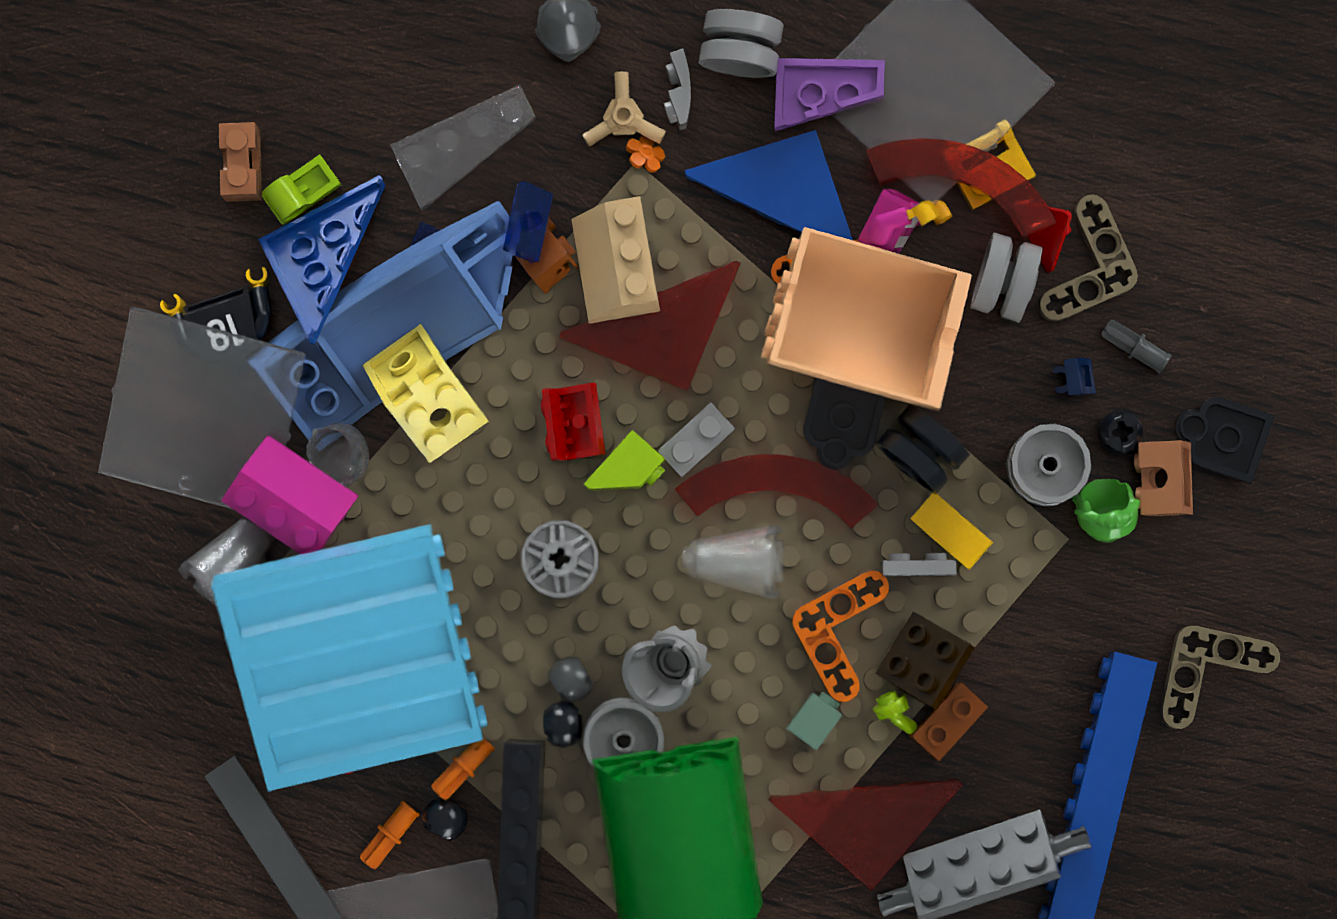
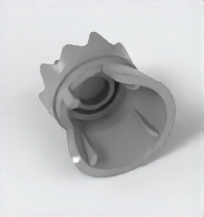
(665, 669)

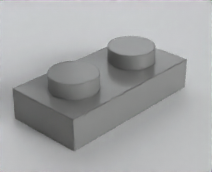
(696, 440)
(902, 566)

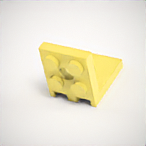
(415, 383)

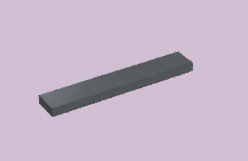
(271, 842)

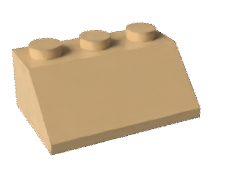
(615, 261)

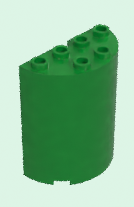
(679, 833)

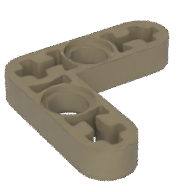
(1105, 264)
(1196, 662)

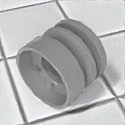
(573, 577)

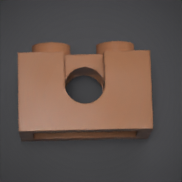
(236, 178)
(1176, 494)

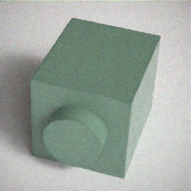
(815, 719)

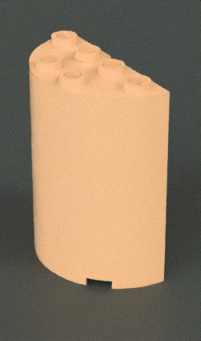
(866, 318)

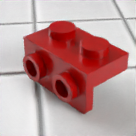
(573, 422)

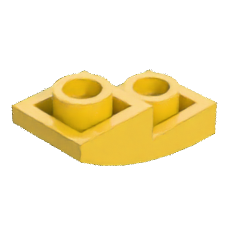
(951, 530)

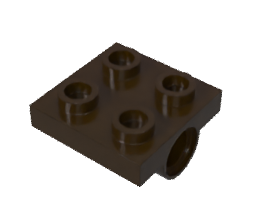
(925, 660)

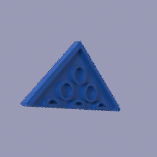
(780, 182)
(317, 250)

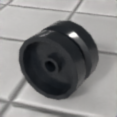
(924, 447)

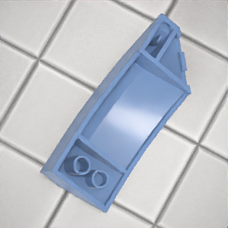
(444, 282)

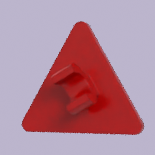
(1053, 238)

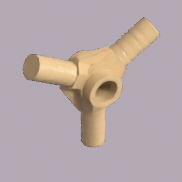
(623, 116)

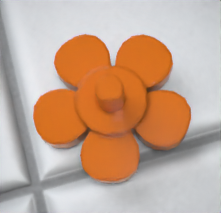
(645, 154)

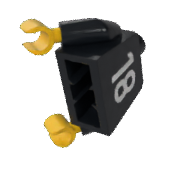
(235, 311)

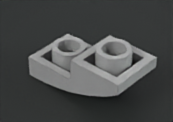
(679, 98)

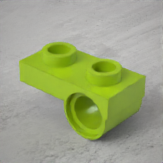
(301, 190)

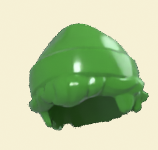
(1106, 509)

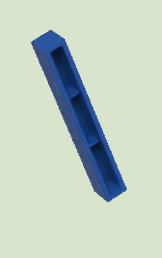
(1101, 783)

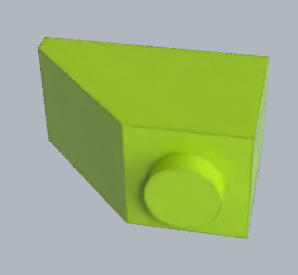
(628, 466)

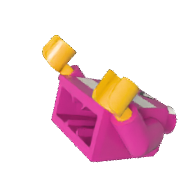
(896, 217)

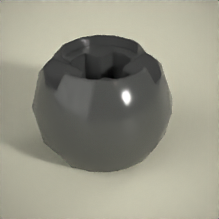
(570, 679)

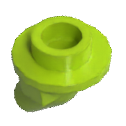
(891, 706)

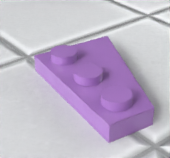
(824, 87)

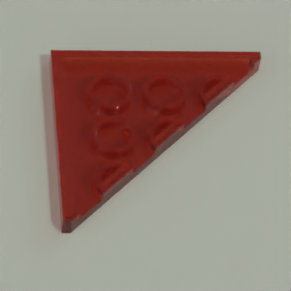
(666, 341)
(868, 825)

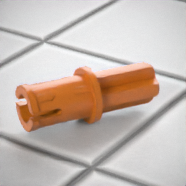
(462, 768)
(389, 835)

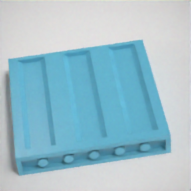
(350, 657)

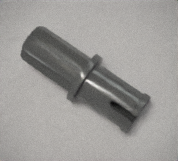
(1135, 345)

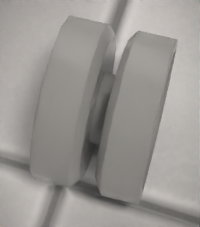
(741, 43)
(1011, 279)
(1032, 480)
(620, 717)

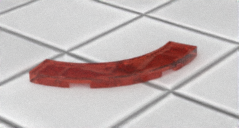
(967, 166)
(777, 474)

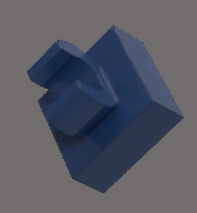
(1078, 376)

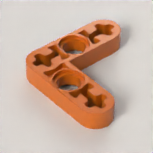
(824, 633)

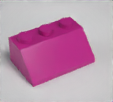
(289, 497)

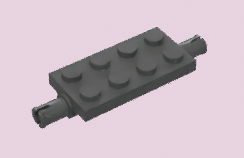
(982, 866)

